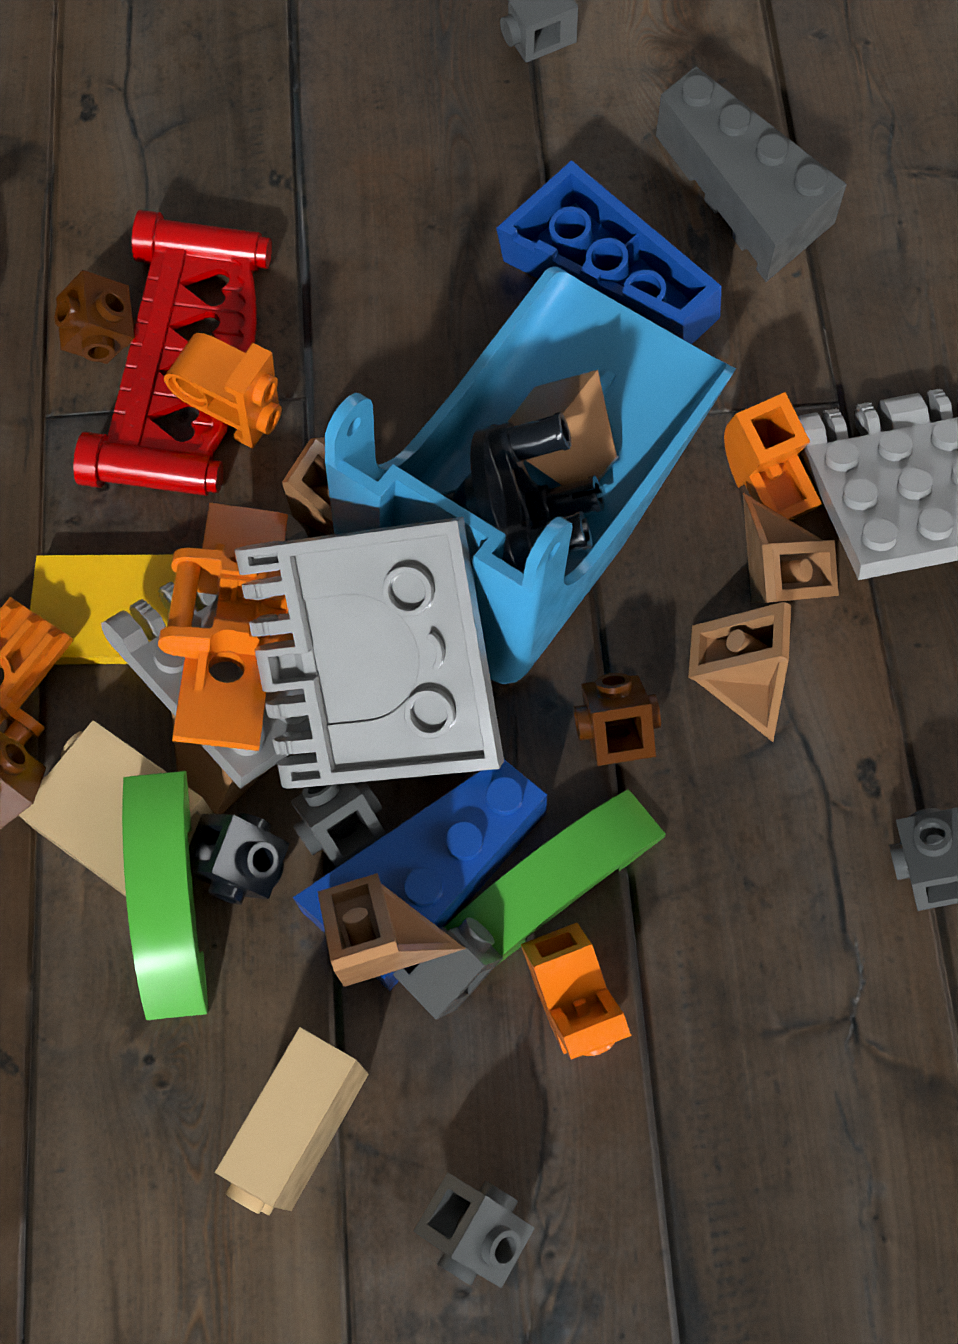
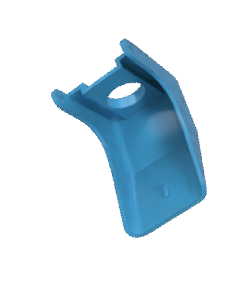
(654, 401)

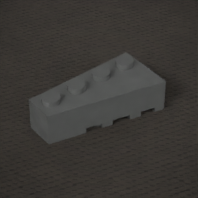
(748, 170)

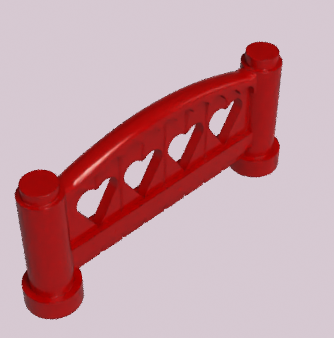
(136, 447)

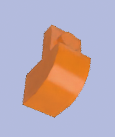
(764, 457)
(574, 992)

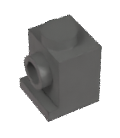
(540, 26)
(449, 980)

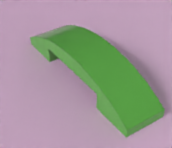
(562, 871)
(161, 895)

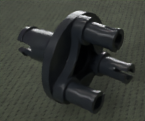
(510, 500)

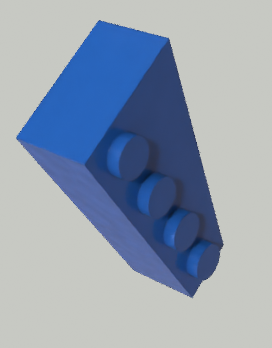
(611, 249)
(445, 849)

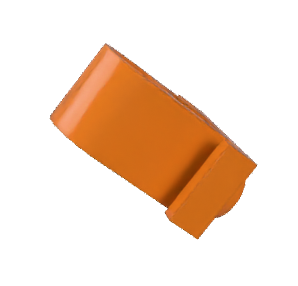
(228, 385)

